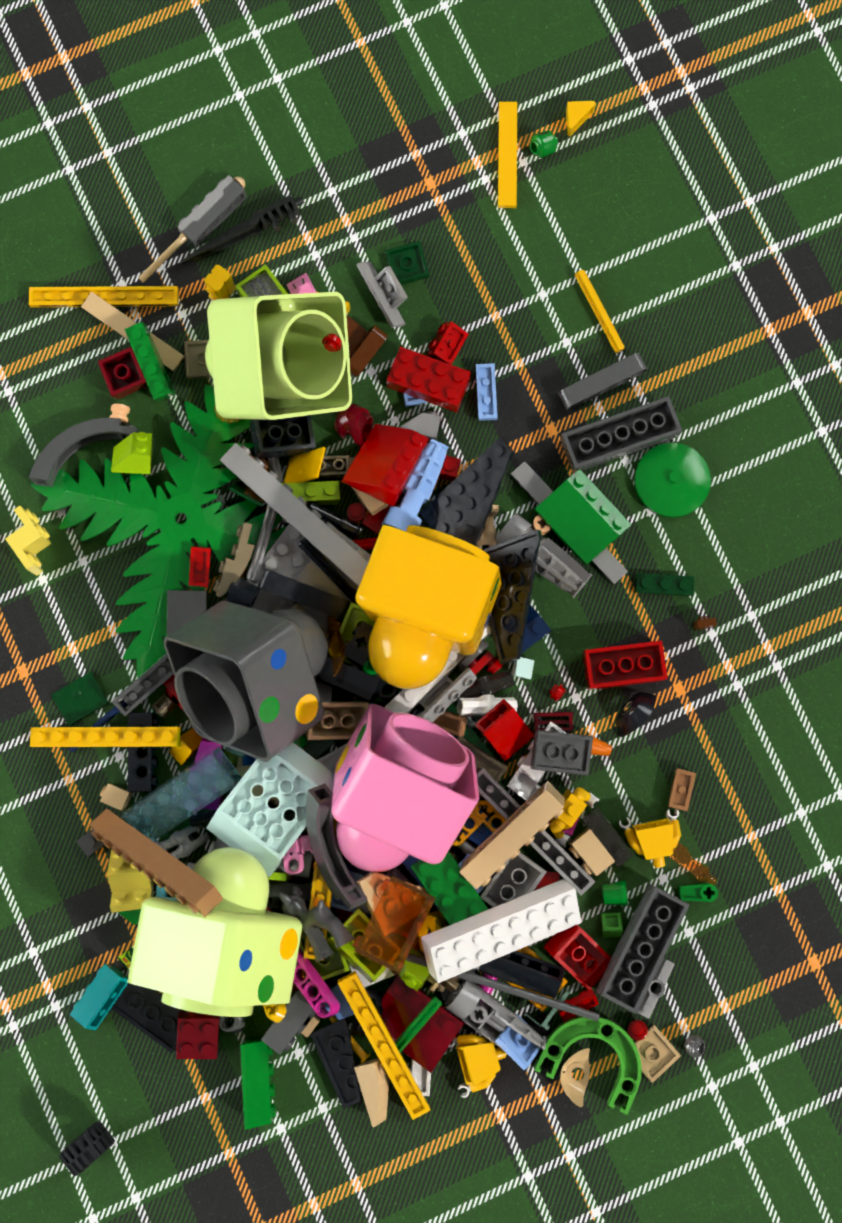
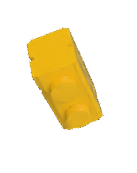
(219, 283)

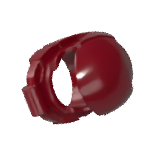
(354, 422)

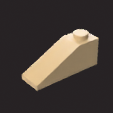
(374, 1088)

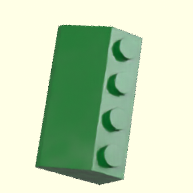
(257, 1083)

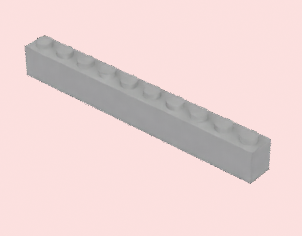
(295, 512)

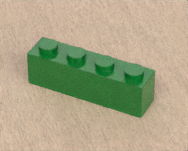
(150, 361)

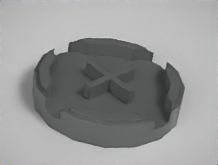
(470, 658)

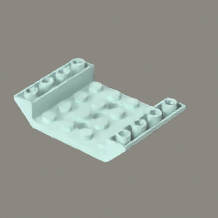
(251, 824)

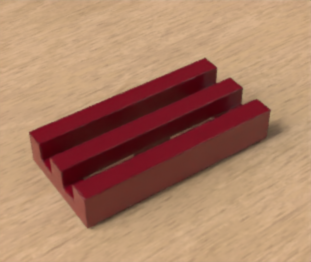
(554, 714)

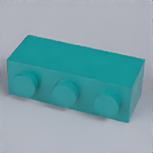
(99, 997)

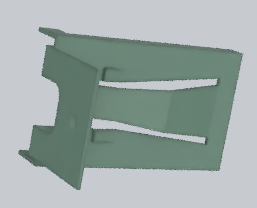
(545, 1023)

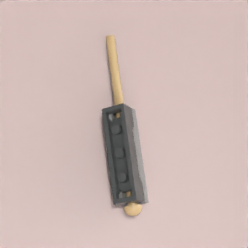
(204, 218)

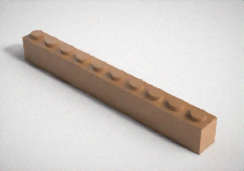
(156, 863)

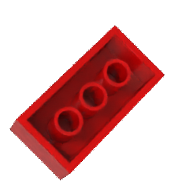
(428, 379)
(624, 665)

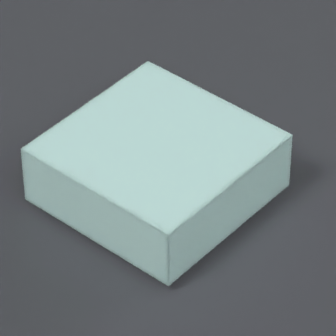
(523, 668)

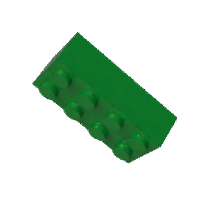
(453, 893)

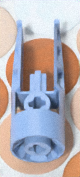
(418, 487)

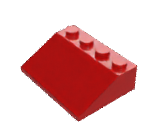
(385, 462)

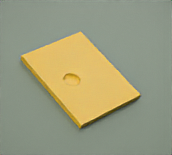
(304, 466)

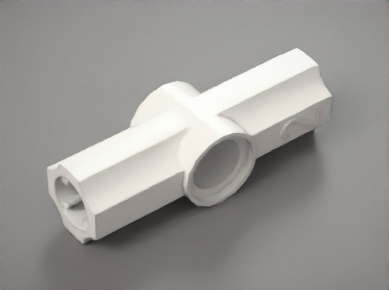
(481, 705)

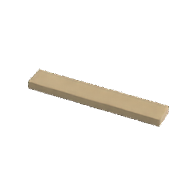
(119, 322)

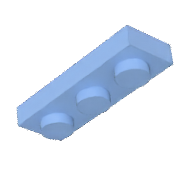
(486, 392)

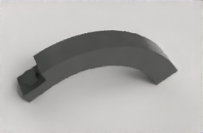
(71, 440)
(326, 850)

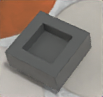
(89, 843)

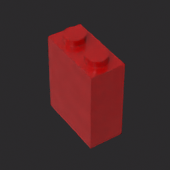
(504, 730)

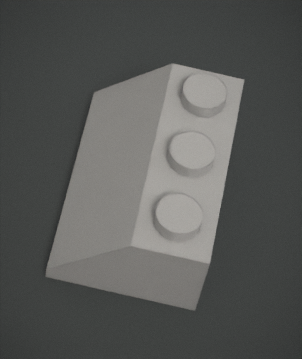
(515, 880)

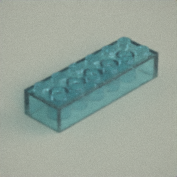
(183, 795)

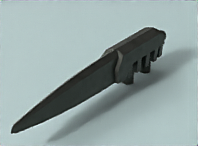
(250, 227)

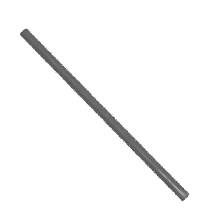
(516, 991)

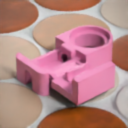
(300, 846)

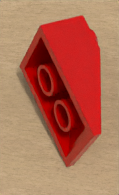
(579, 955)

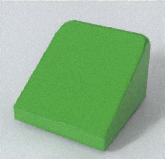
(611, 925)

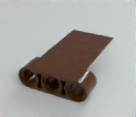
(362, 345)

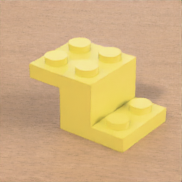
(29, 540)
(127, 885)

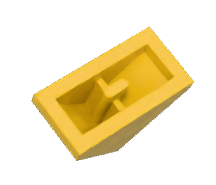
(577, 113)
(188, 747)

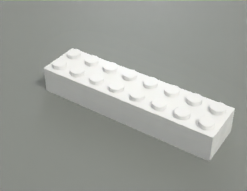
(501, 930)

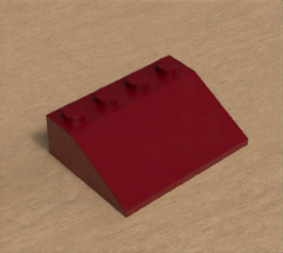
(429, 1045)

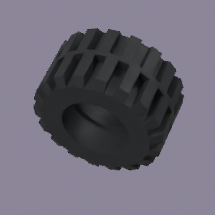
(86, 1148)

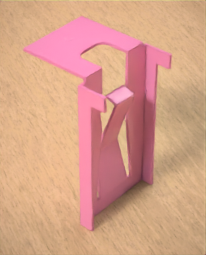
(300, 287)

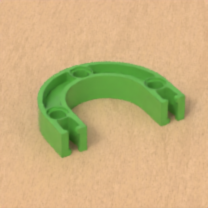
(580, 1027)

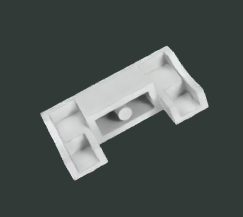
(525, 779)

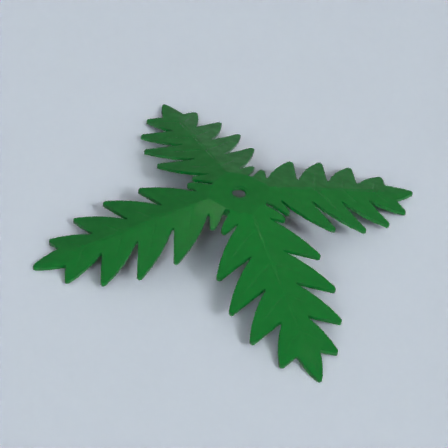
(140, 508)

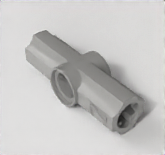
(651, 998)

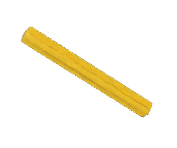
(599, 311)

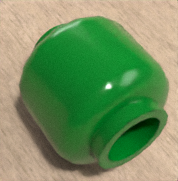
(543, 144)

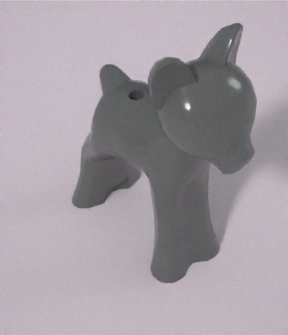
(313, 921)

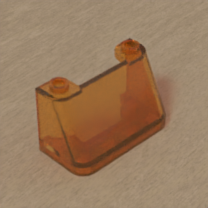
(394, 925)

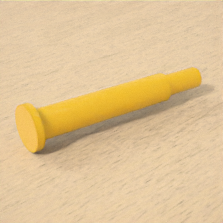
(356, 1047)

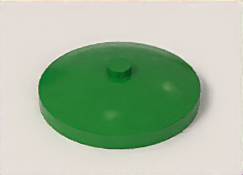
(672, 480)

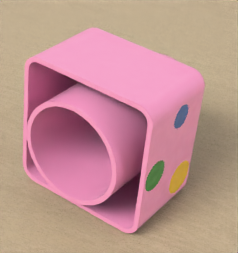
(401, 791)

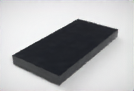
(147, 1013)

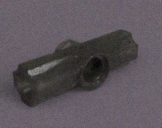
(489, 685)

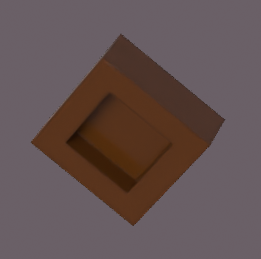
(704, 622)

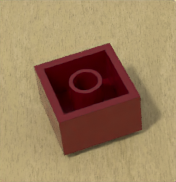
(122, 373)
(197, 1036)

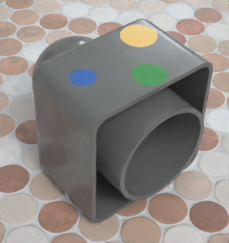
(249, 676)

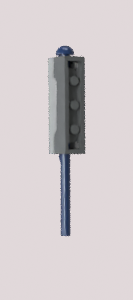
(137, 691)

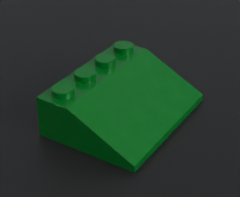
(582, 517)

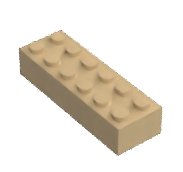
(512, 835)

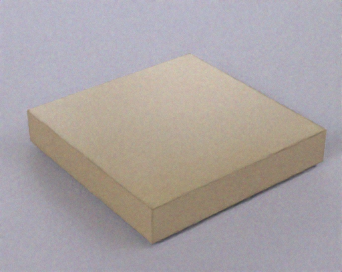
(656, 1053)

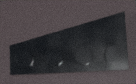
(338, 1058)

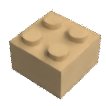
(591, 853)

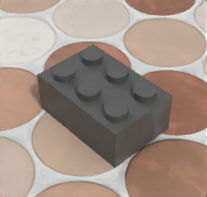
(281, 1034)

